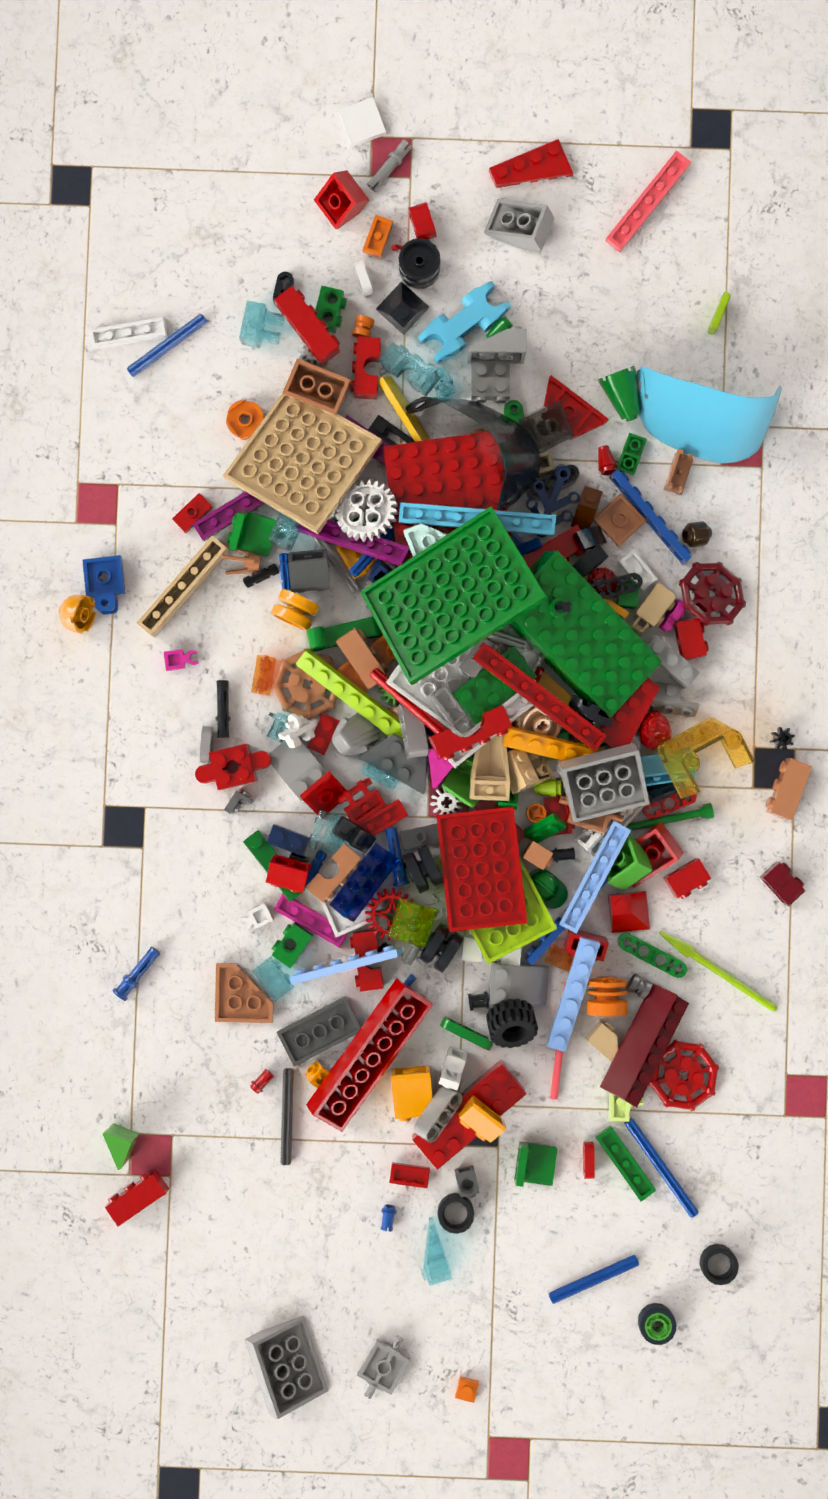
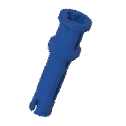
(392, 833)
(131, 981)

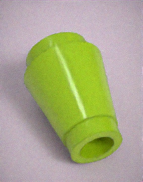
(549, 787)

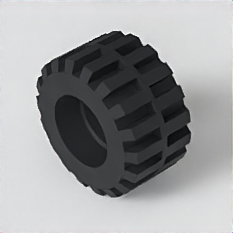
(512, 1023)

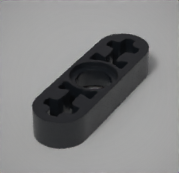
(599, 585)

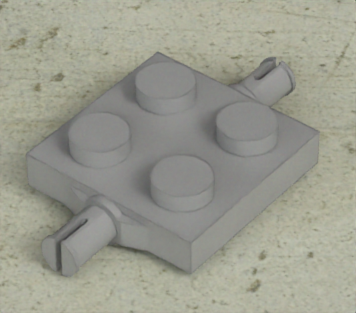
(383, 1366)

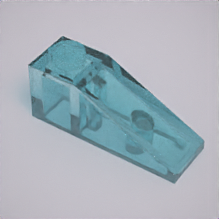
(435, 1262)

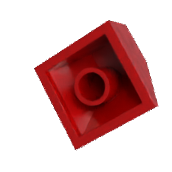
(628, 911)

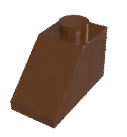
(586, 507)

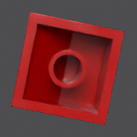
(341, 199)

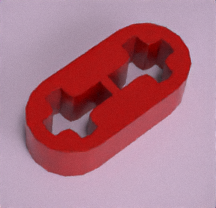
(588, 1160)

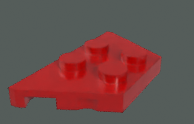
(579, 413)

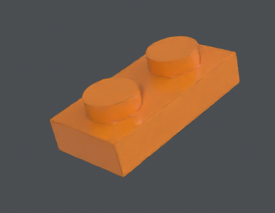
(377, 236)

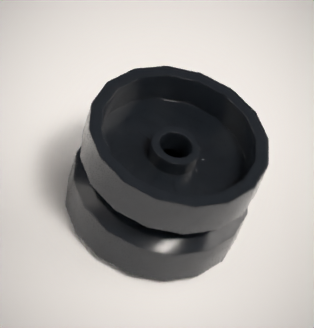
(419, 263)
(422, 869)
(441, 947)

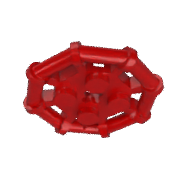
(694, 1077)

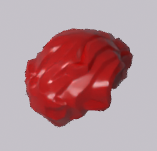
(654, 730)

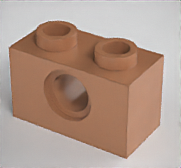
(537, 855)

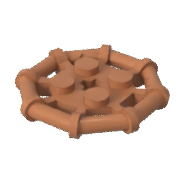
(299, 693)

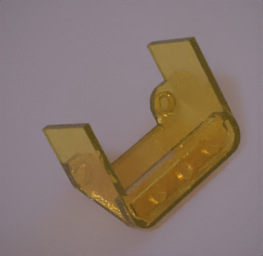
(681, 758)

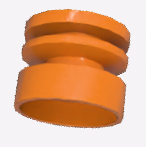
(607, 997)

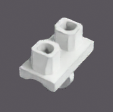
(297, 726)

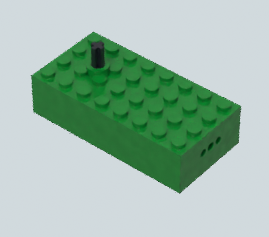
(584, 637)

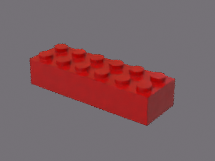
(495, 1089)

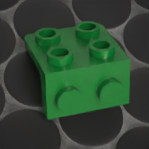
(251, 533)

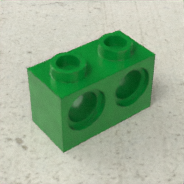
(325, 309)

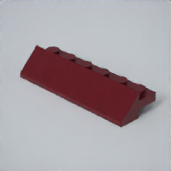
(644, 1045)

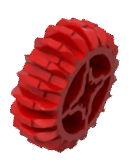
(374, 912)

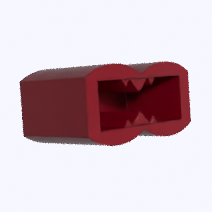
(783, 883)

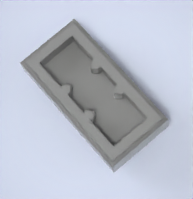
(448, 705)

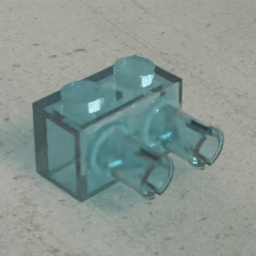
(254, 322)

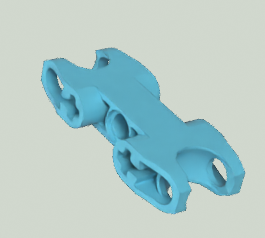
(475, 314)

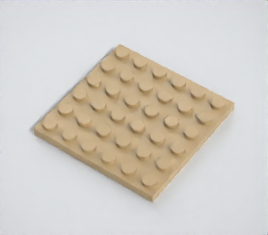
(302, 461)

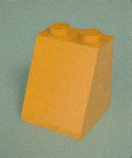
(411, 1091)

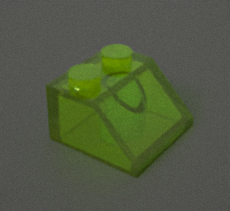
(412, 922)

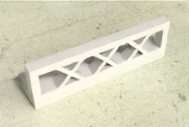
(596, 838)

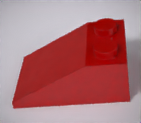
(660, 848)

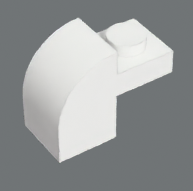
(452, 1068)

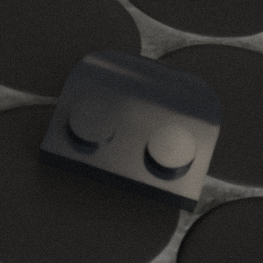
(589, 711)

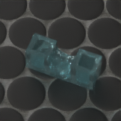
(398, 359)

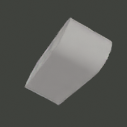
(413, 734)
(437, 1114)

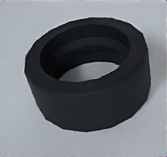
(590, 561)
(452, 1228)
(722, 1279)

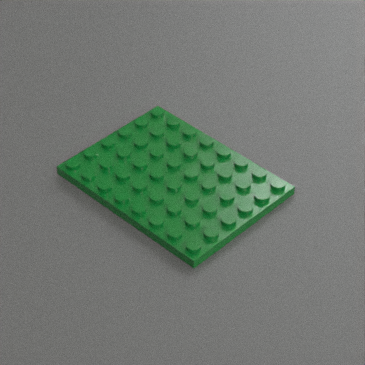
(452, 595)

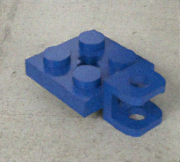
(105, 591)

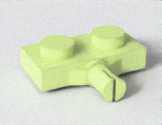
(619, 1109)

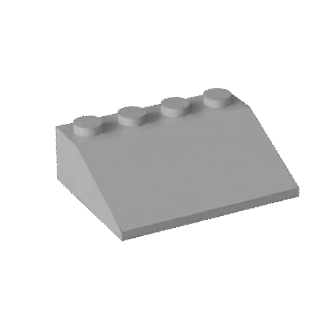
(604, 782)
(286, 1366)

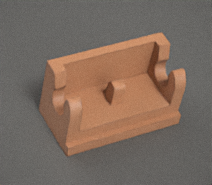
(678, 472)

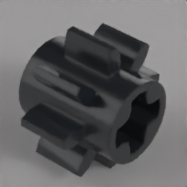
(788, 738)

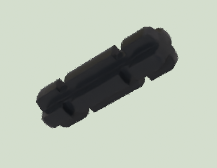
(261, 575)

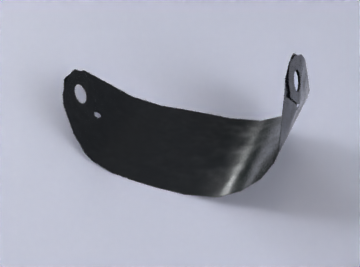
(515, 443)

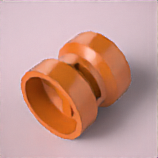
(363, 326)
(538, 814)

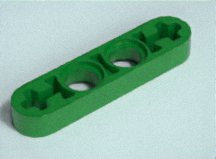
(652, 954)

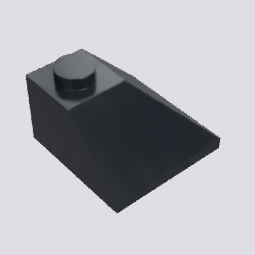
(402, 308)

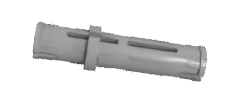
(395, 158)

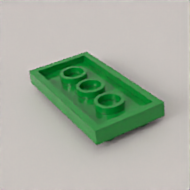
(486, 690)

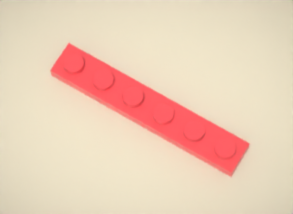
(648, 201)

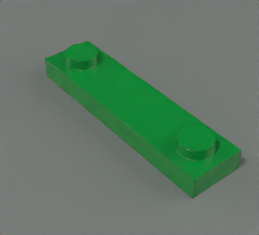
(263, 854)
(625, 1163)

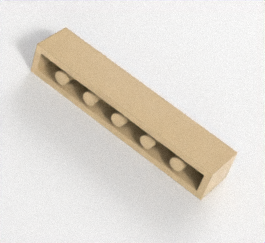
(183, 587)

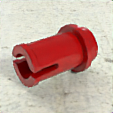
(264, 1078)

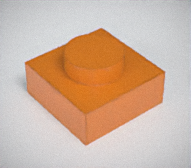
(466, 1389)

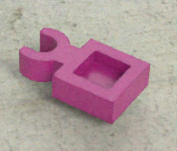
(676, 613)
(176, 659)

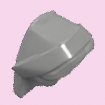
(354, 735)

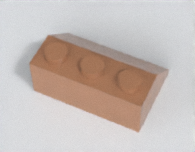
(317, 387)

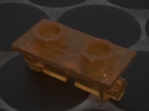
(263, 675)
(559, 958)

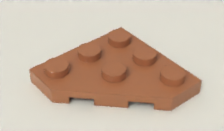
(240, 997)

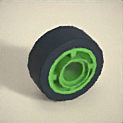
(662, 1333)

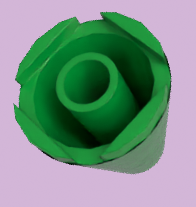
(623, 392)

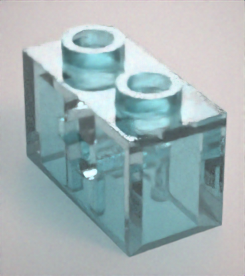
(284, 532)

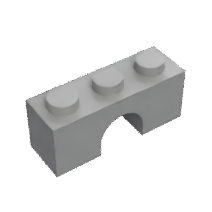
(679, 669)

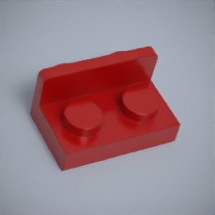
(553, 806)

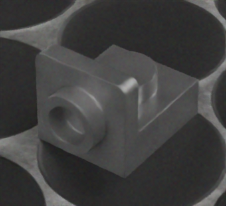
(235, 804)

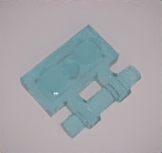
(330, 842)

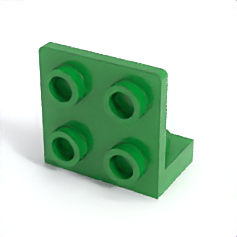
(535, 1164)

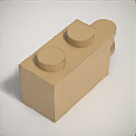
(653, 608)

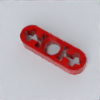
(658, 813)

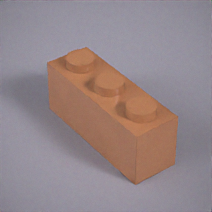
(360, 655)
(788, 788)

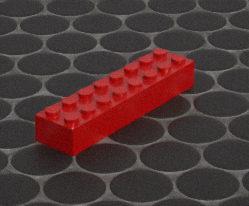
(369, 1055)

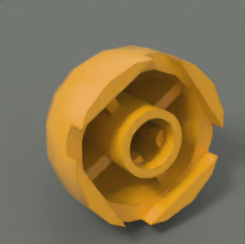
(77, 613)

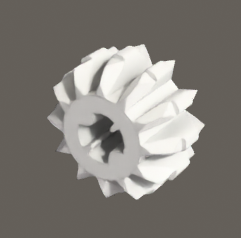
(441, 798)

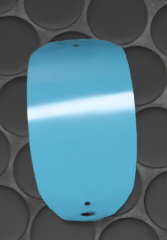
(703, 419)

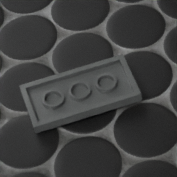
(319, 1031)

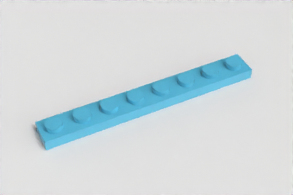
(456, 516)

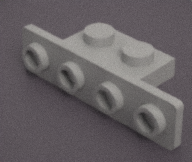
(668, 701)

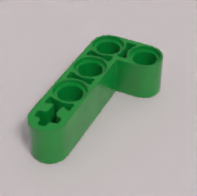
(325, 638)

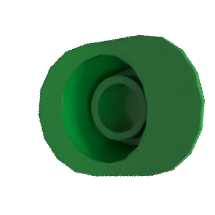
(549, 888)

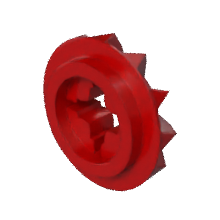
(597, 574)

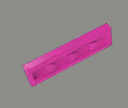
(308, 919)

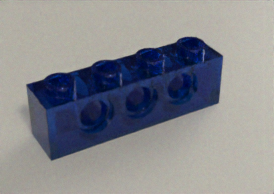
(364, 882)

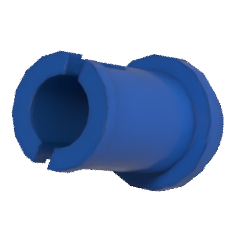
(388, 1217)

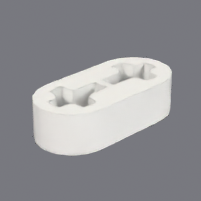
(363, 278)

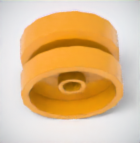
(296, 607)

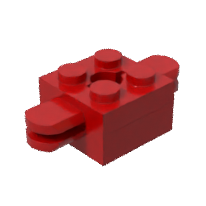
(233, 767)

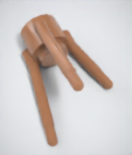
(251, 561)

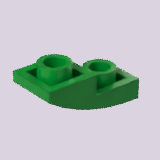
(631, 453)

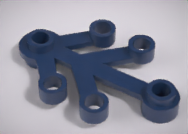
(551, 504)

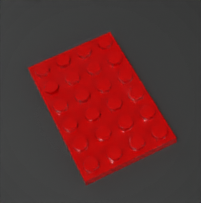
(481, 869)

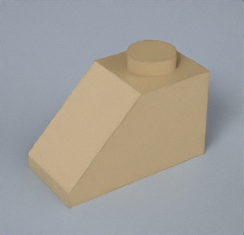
(603, 1039)

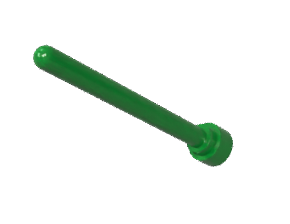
(705, 811)

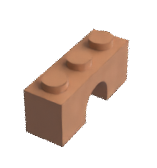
(324, 887)

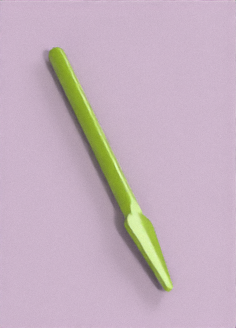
(688, 951)

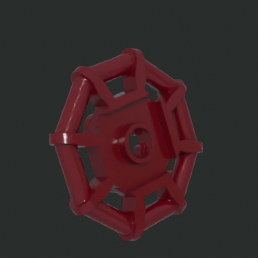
(722, 590)

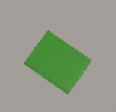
(120, 1143)

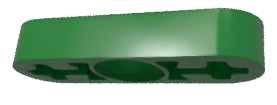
(466, 1033)

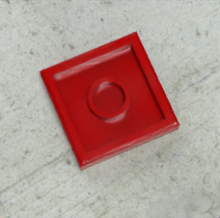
(323, 793)

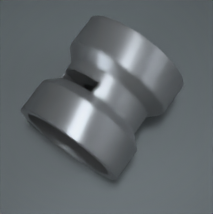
(639, 986)

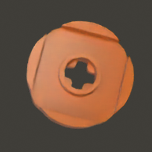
(234, 418)

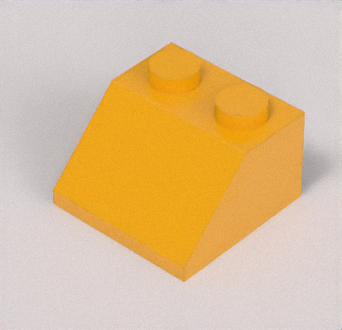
(482, 1119)

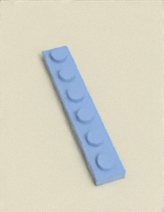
(594, 877)
(353, 962)
(573, 994)

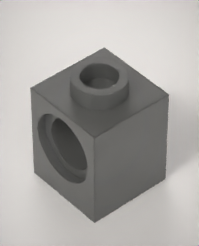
(464, 1174)

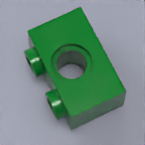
(285, 954)

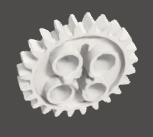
(383, 510)

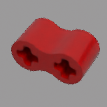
(422, 221)

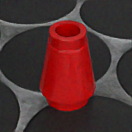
(606, 461)

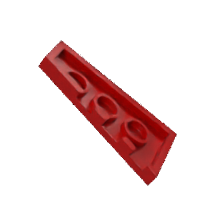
(630, 715)

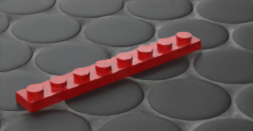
(538, 696)

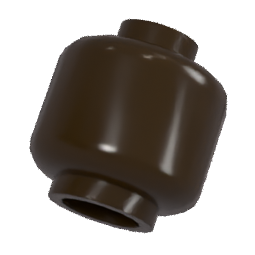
(696, 534)

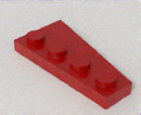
(538, 164)

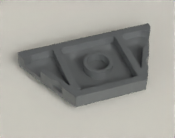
(391, 759)

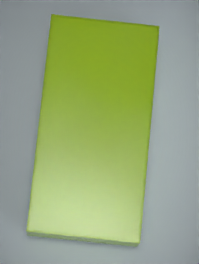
(717, 317)

